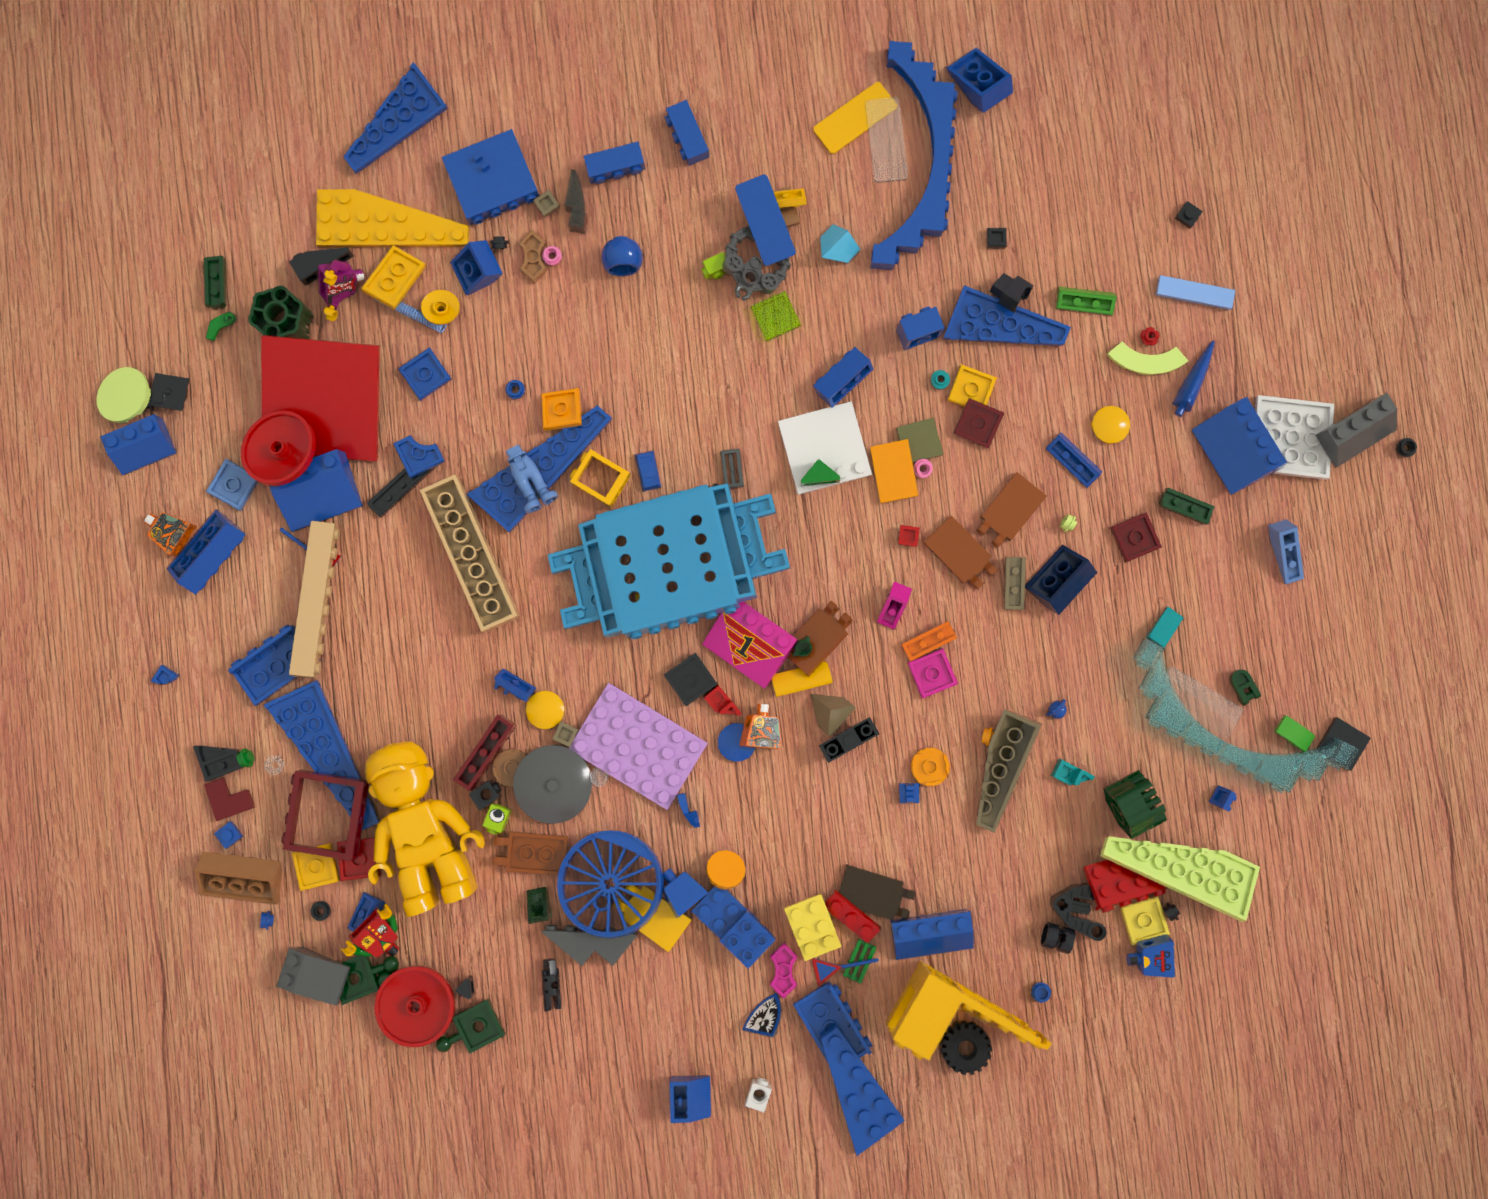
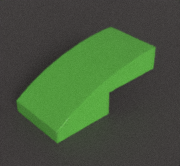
(1294, 733)

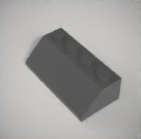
(1359, 430)

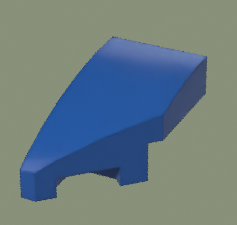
(691, 816)

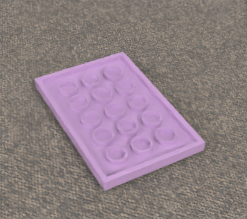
(638, 746)

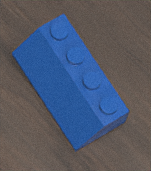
(205, 552)
(932, 934)

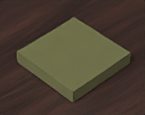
(922, 439)

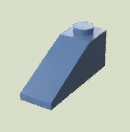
(1287, 551)

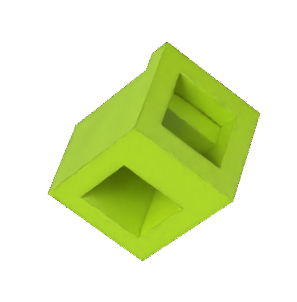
(713, 267)

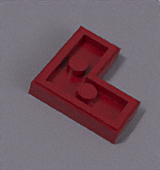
(223, 803)

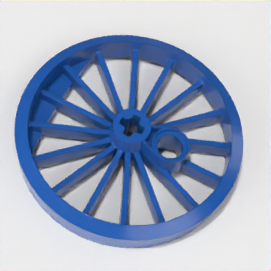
(628, 842)

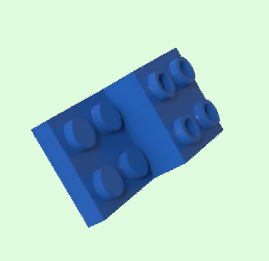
(734, 925)

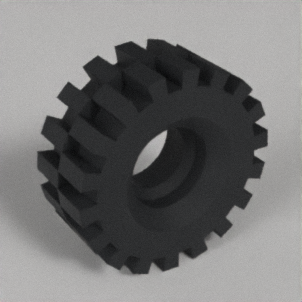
(950, 1047)

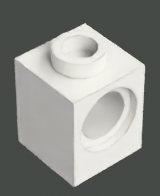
(758, 1103)

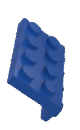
(266, 667)
(824, 1010)

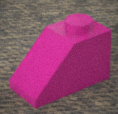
(894, 605)

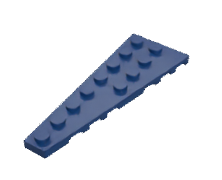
(314, 731)

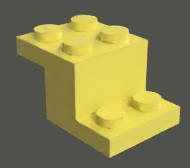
(812, 927)

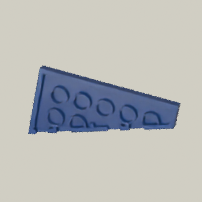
(399, 116)
(984, 320)
(862, 1099)

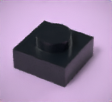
(1188, 214)

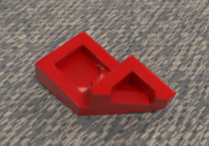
(721, 702)

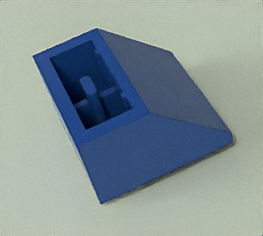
(689, 1098)

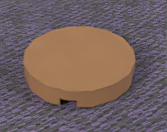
(506, 765)

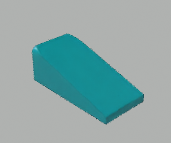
(1164, 627)

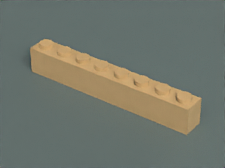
(313, 600)

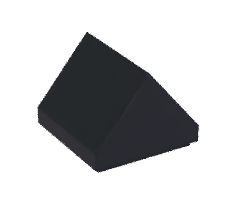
(466, 988)

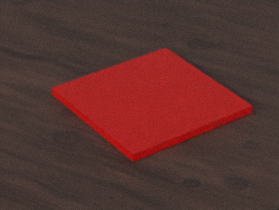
(329, 387)

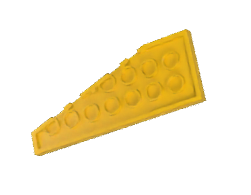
(366, 220)

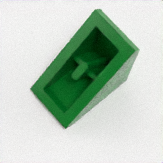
(820, 474)

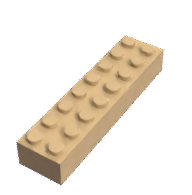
(470, 553)

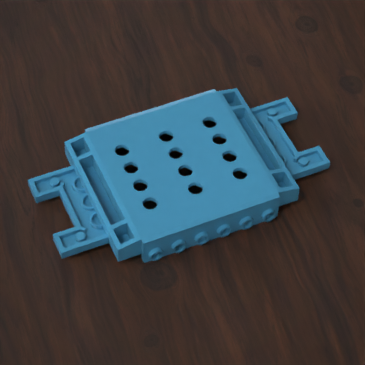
(731, 540)

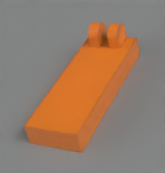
(929, 641)

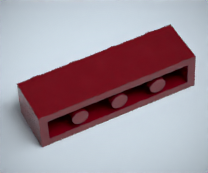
(484, 752)

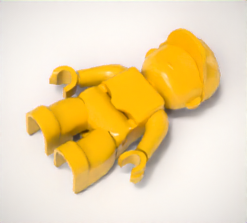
(417, 830)

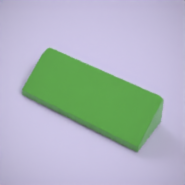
(1085, 300)

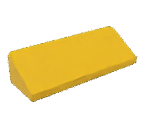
(796, 680)

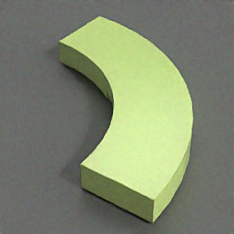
(1146, 364)

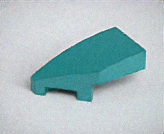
(1070, 774)

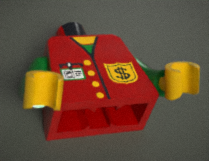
(374, 935)

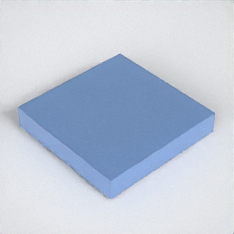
(232, 485)

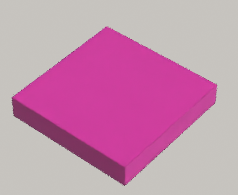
(932, 673)

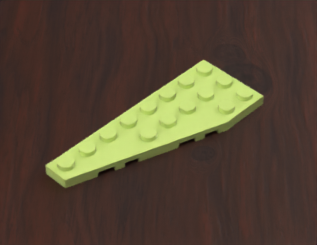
(1201, 874)

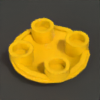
(1110, 424)
(545, 709)

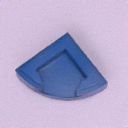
(164, 675)

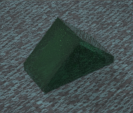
(538, 905)

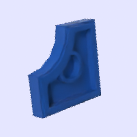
(418, 457)

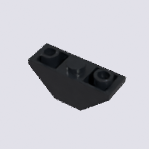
(848, 739)

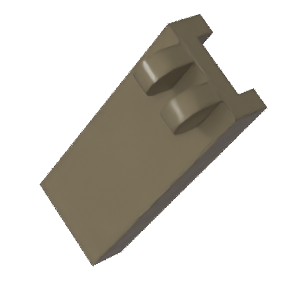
(1014, 583)

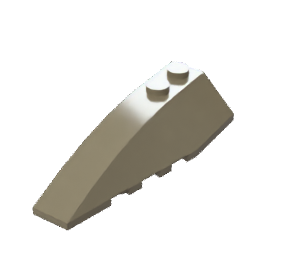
(1004, 765)

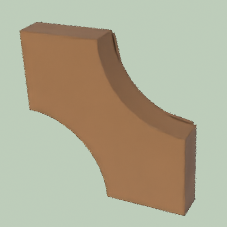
(533, 265)

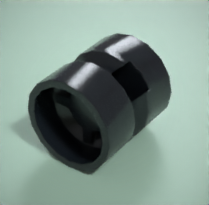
(1051, 934)

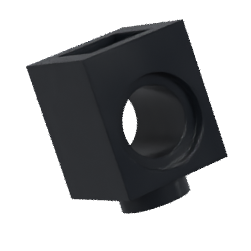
(477, 795)

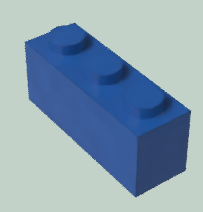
(686, 133)
(614, 163)
(843, 377)

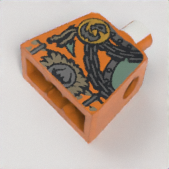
(169, 532)
(761, 730)

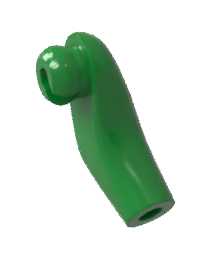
(218, 323)

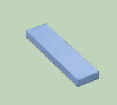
(1195, 292)

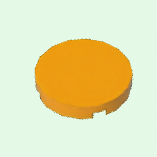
(930, 766)
(725, 869)

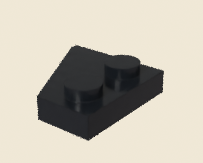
(216, 761)

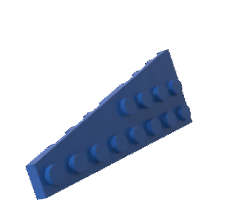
(502, 496)

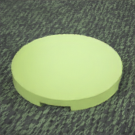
(123, 395)

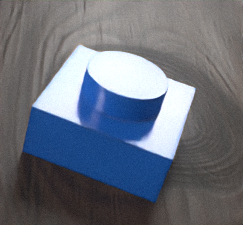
(228, 835)

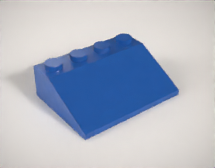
(1239, 446)
(319, 493)

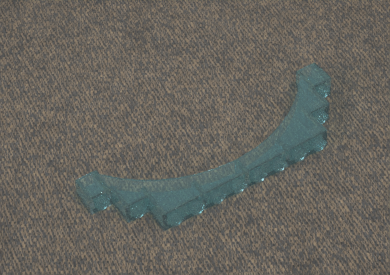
(1277, 769)

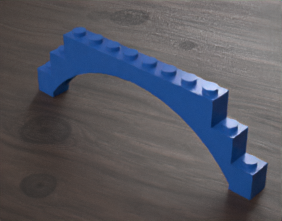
(937, 104)

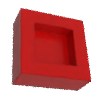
(908, 536)

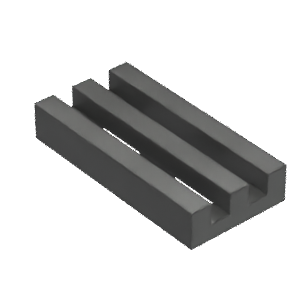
(730, 452)

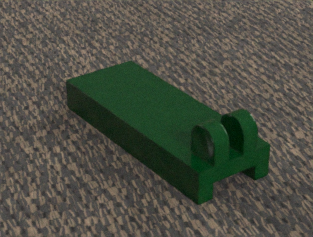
(215, 282)
(1186, 506)

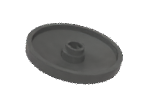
(552, 784)

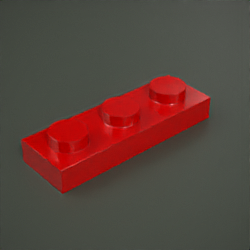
(851, 916)

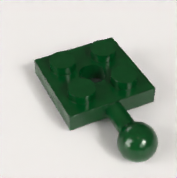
(367, 976)
(465, 1025)

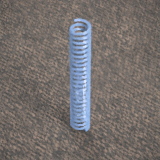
(411, 311)

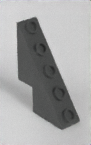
(581, 944)

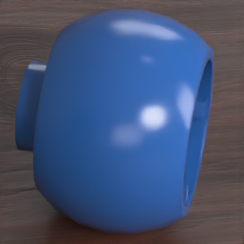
(622, 256)

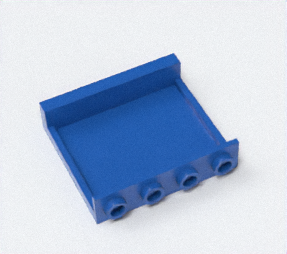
(497, 189)

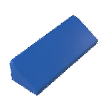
(1074, 460)

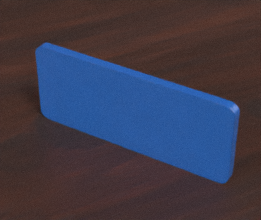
(765, 220)

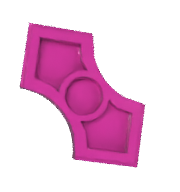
(783, 980)

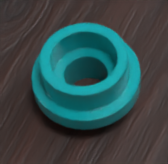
(940, 385)

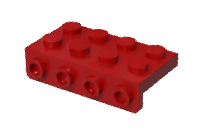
(1118, 885)

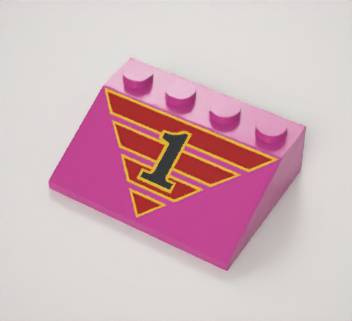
(750, 643)

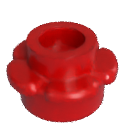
(1145, 336)

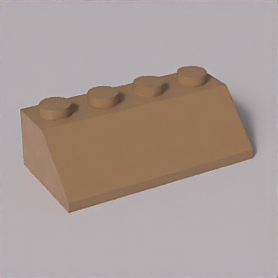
(239, 877)

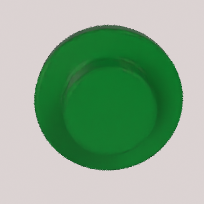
(245, 758)

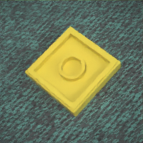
(1144, 920)

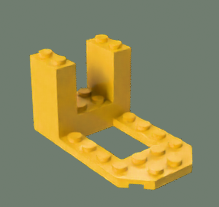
(930, 1005)

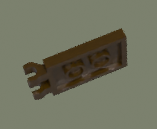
(875, 892)

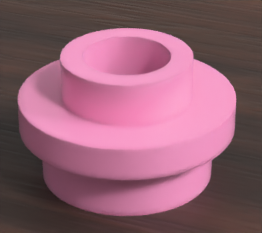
(552, 250)
(928, 470)

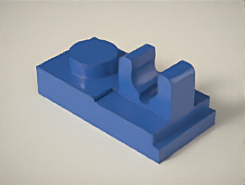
(514, 685)

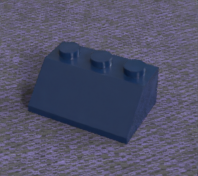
(1061, 579)

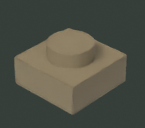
(546, 203)
(565, 734)

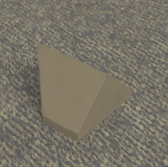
(831, 711)

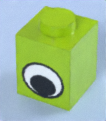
(496, 818)

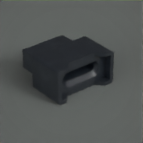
(1011, 291)

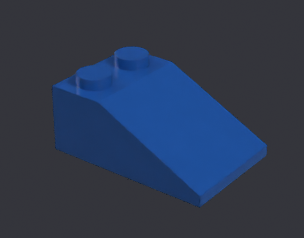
(981, 79)

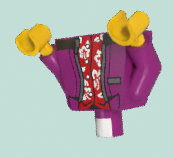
(336, 283)

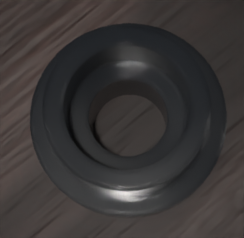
(499, 242)
(1411, 444)
(1171, 911)
(315, 913)

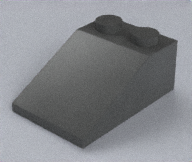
(313, 975)

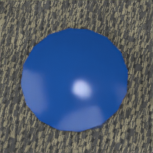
(729, 743)

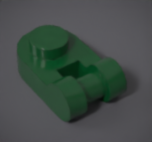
(1240, 680)

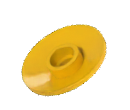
(440, 300)

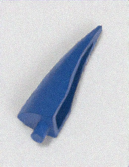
(1192, 384)

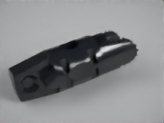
(550, 984)

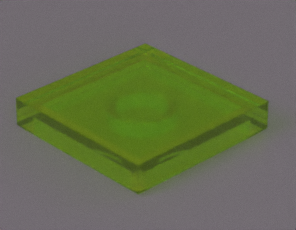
(775, 316)

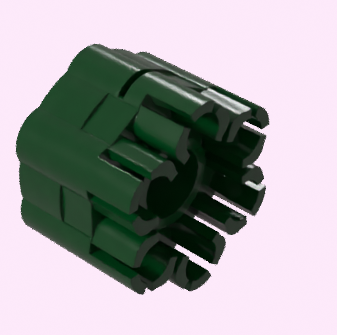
(270, 303)
(1133, 805)

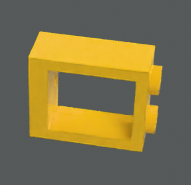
(617, 487)

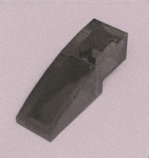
(576, 205)

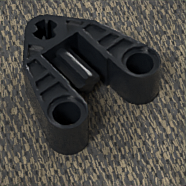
(1078, 923)

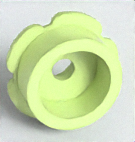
(1068, 523)

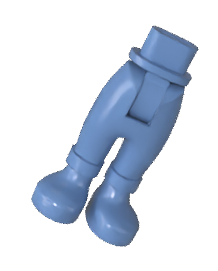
(522, 470)

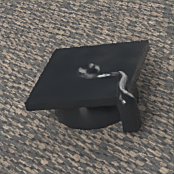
(168, 392)

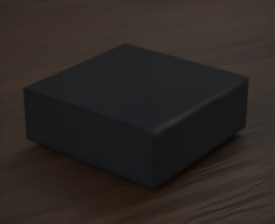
(997, 238)

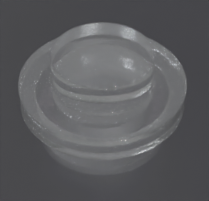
(598, 777)

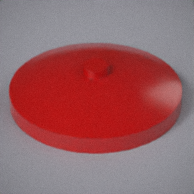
(278, 448)
(414, 1006)

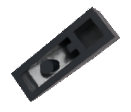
(307, 263)

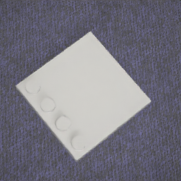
(1293, 429)
(826, 436)

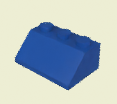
(138, 444)

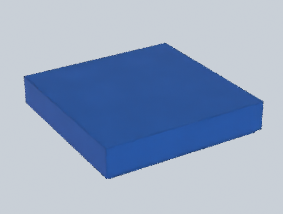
(425, 374)

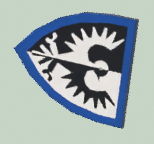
(765, 1017)

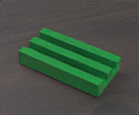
(872, 950)

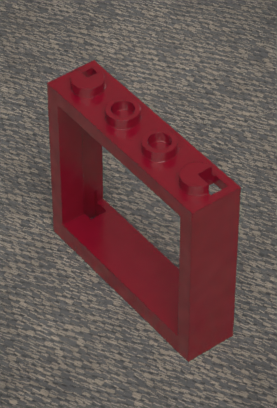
(356, 820)

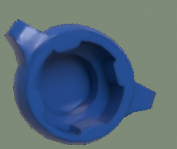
(1057, 709)

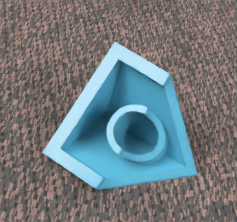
(838, 244)

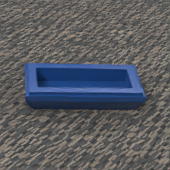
(648, 470)

